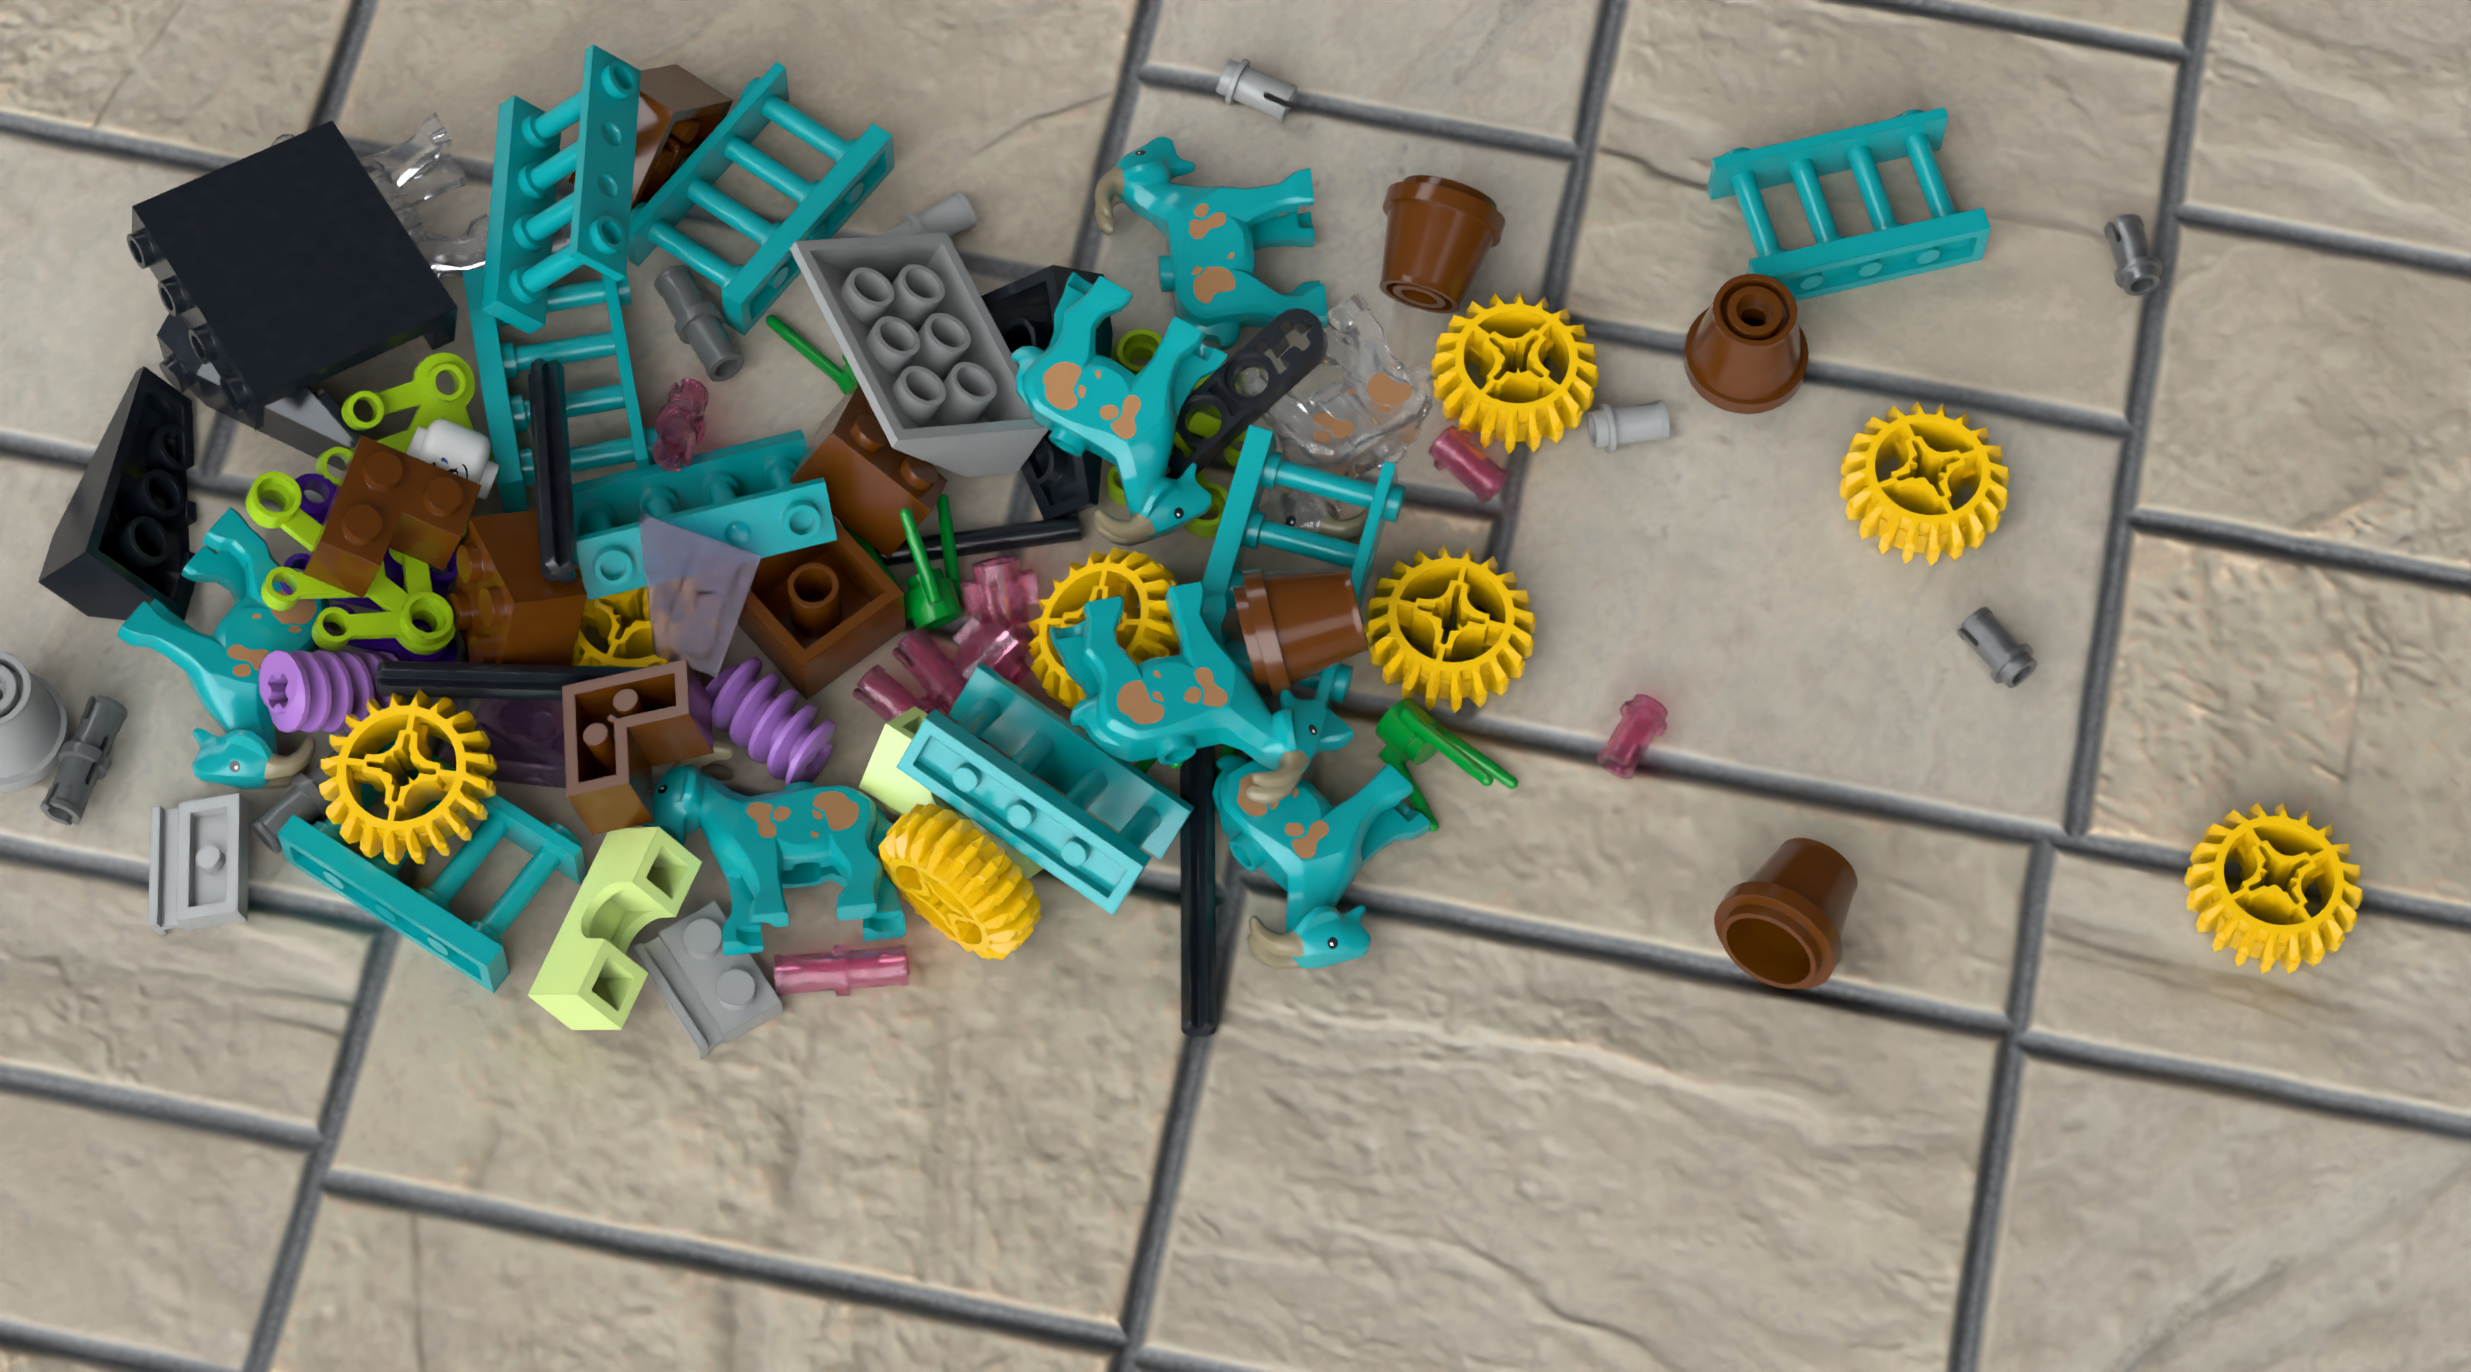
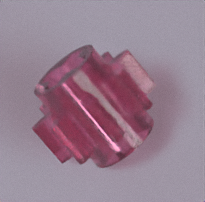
(1000, 589)
(995, 644)

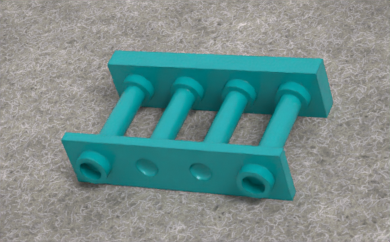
(525, 189)
(820, 208)
(1864, 259)
(511, 414)
(725, 493)
(1246, 527)
(1029, 813)
(426, 914)

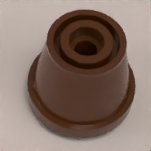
(1436, 241)
(1747, 347)
(1298, 623)
(1789, 915)

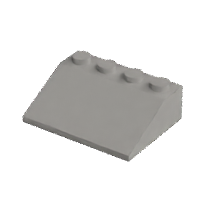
(923, 349)

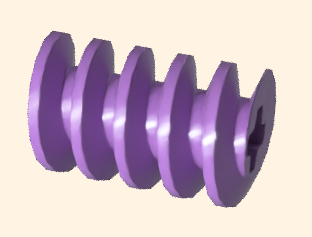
(319, 688)
(769, 724)

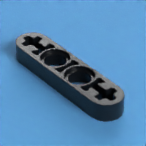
(1241, 411)

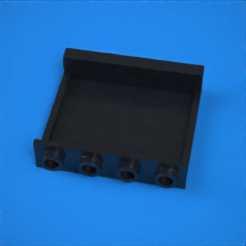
(288, 269)

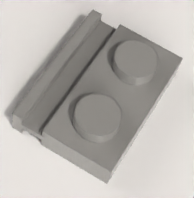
(199, 864)
(707, 992)

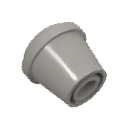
(30, 726)

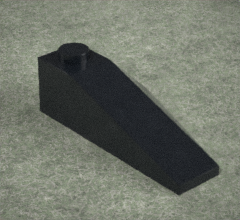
(1025, 317)
(300, 420)
(131, 511)

